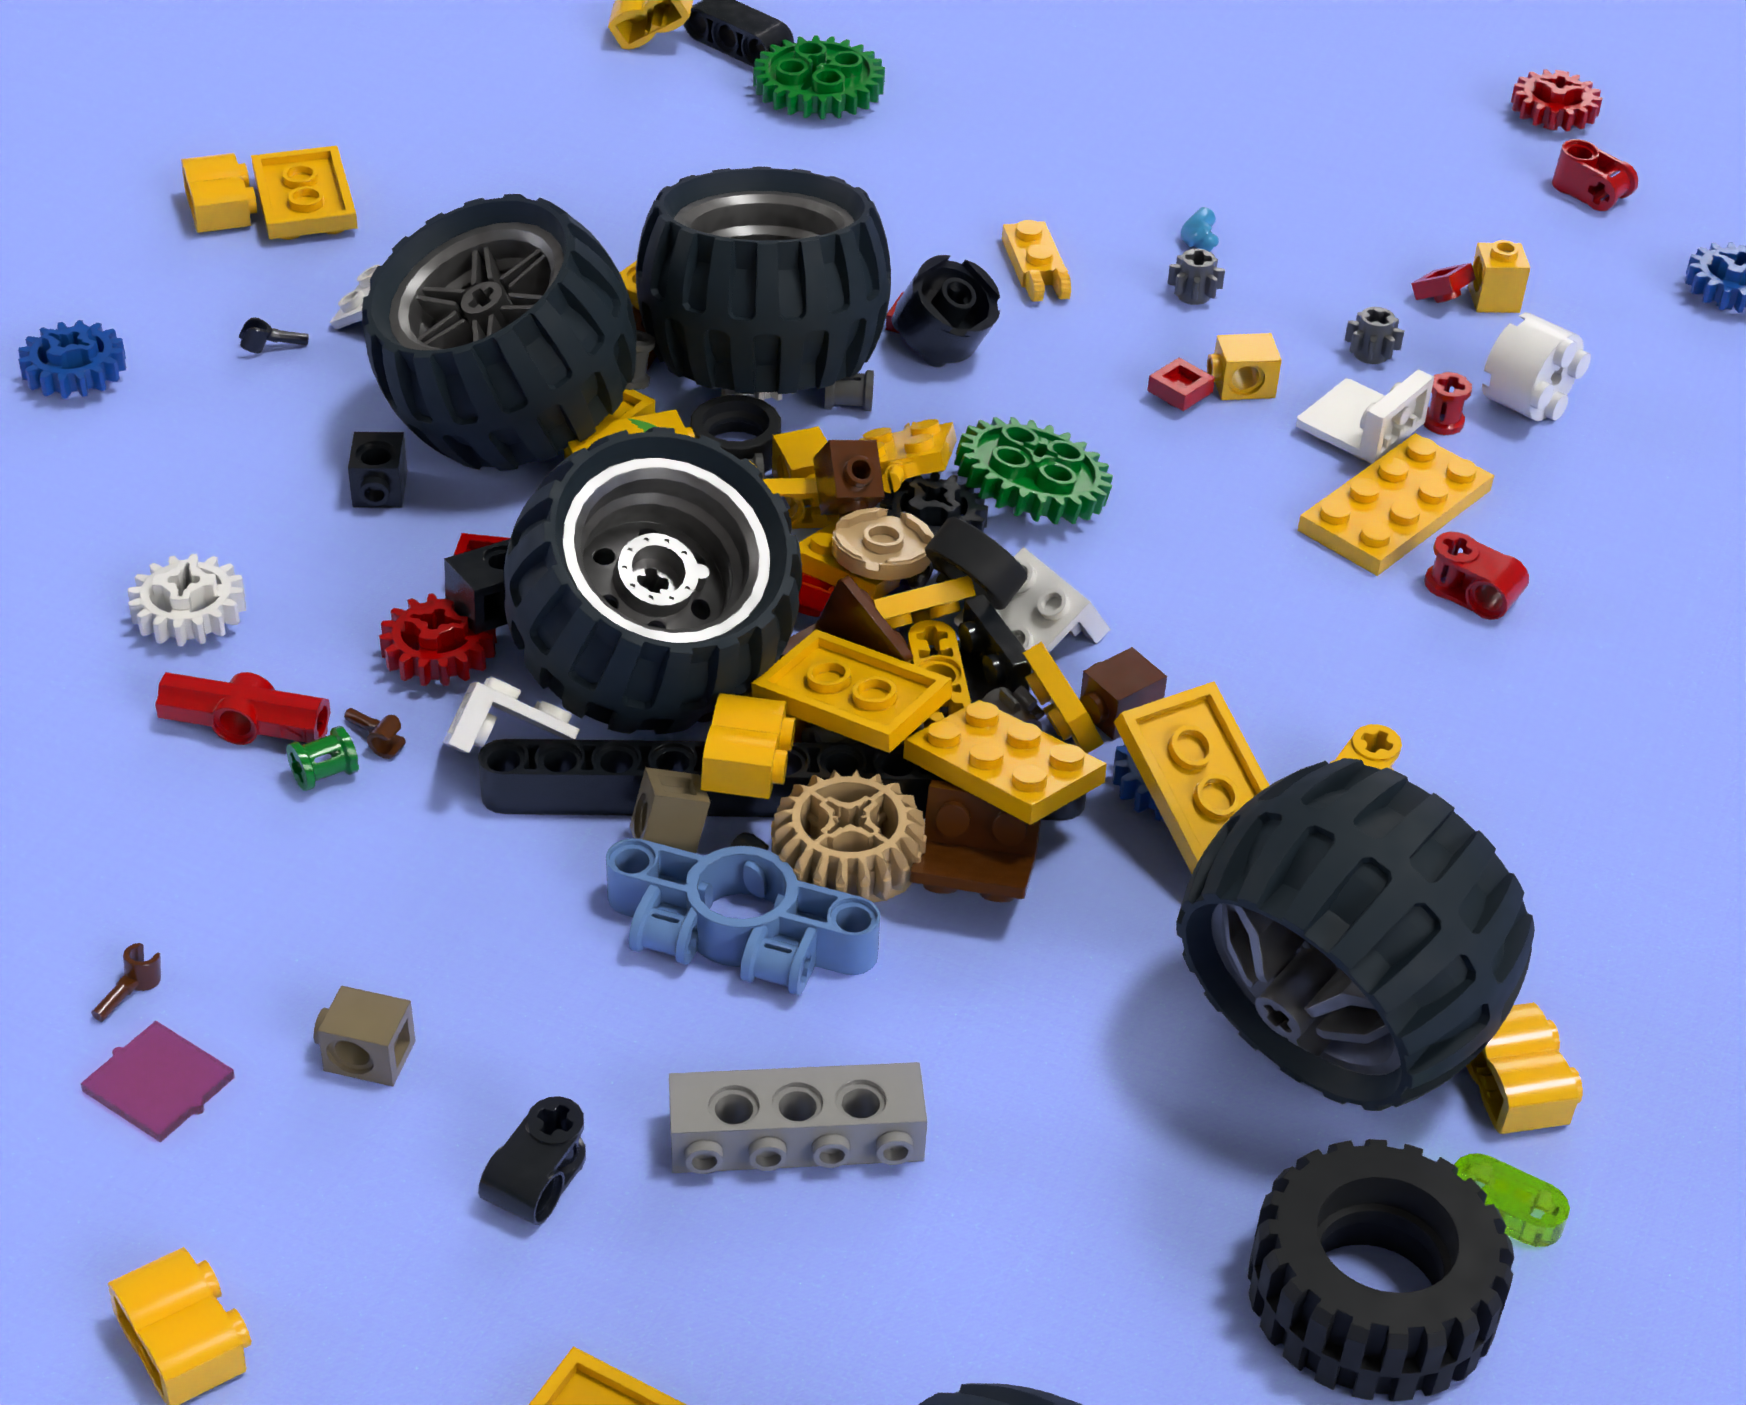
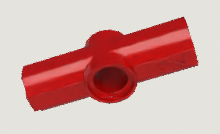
(242, 708)

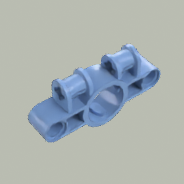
(672, 898)

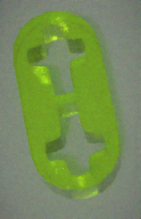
(1516, 1197)

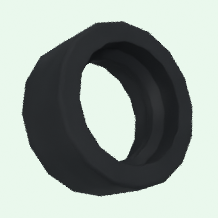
(739, 414)
(966, 551)

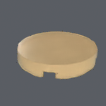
(881, 545)

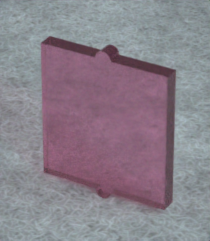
(157, 1081)

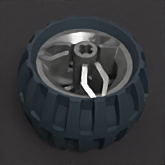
(1357, 933)

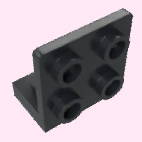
(988, 651)

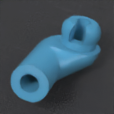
(1198, 230)

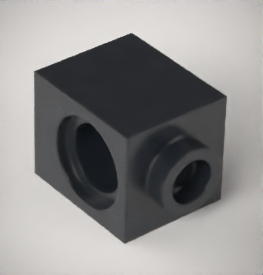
(377, 469)

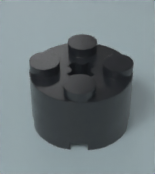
(947, 310)

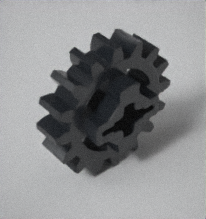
(936, 500)

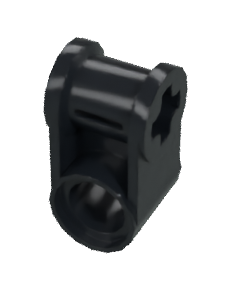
(537, 1161)

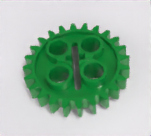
(819, 77)
(1033, 470)

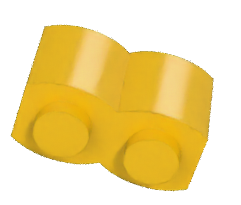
(638, 21)
(218, 192)
(747, 746)
(1525, 1075)
(180, 1326)

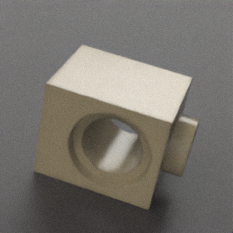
(670, 809)
(365, 1035)

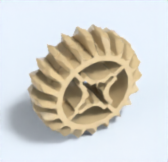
(848, 824)

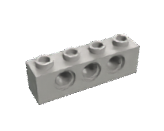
(797, 1117)

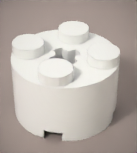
(1535, 367)

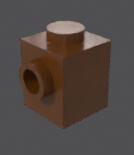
(848, 476)
(1118, 686)

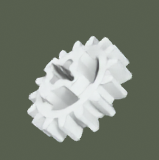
(186, 599)

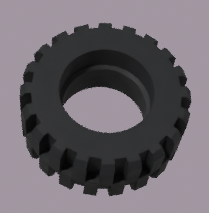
(1370, 1335)

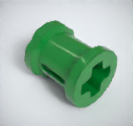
(336, 744)

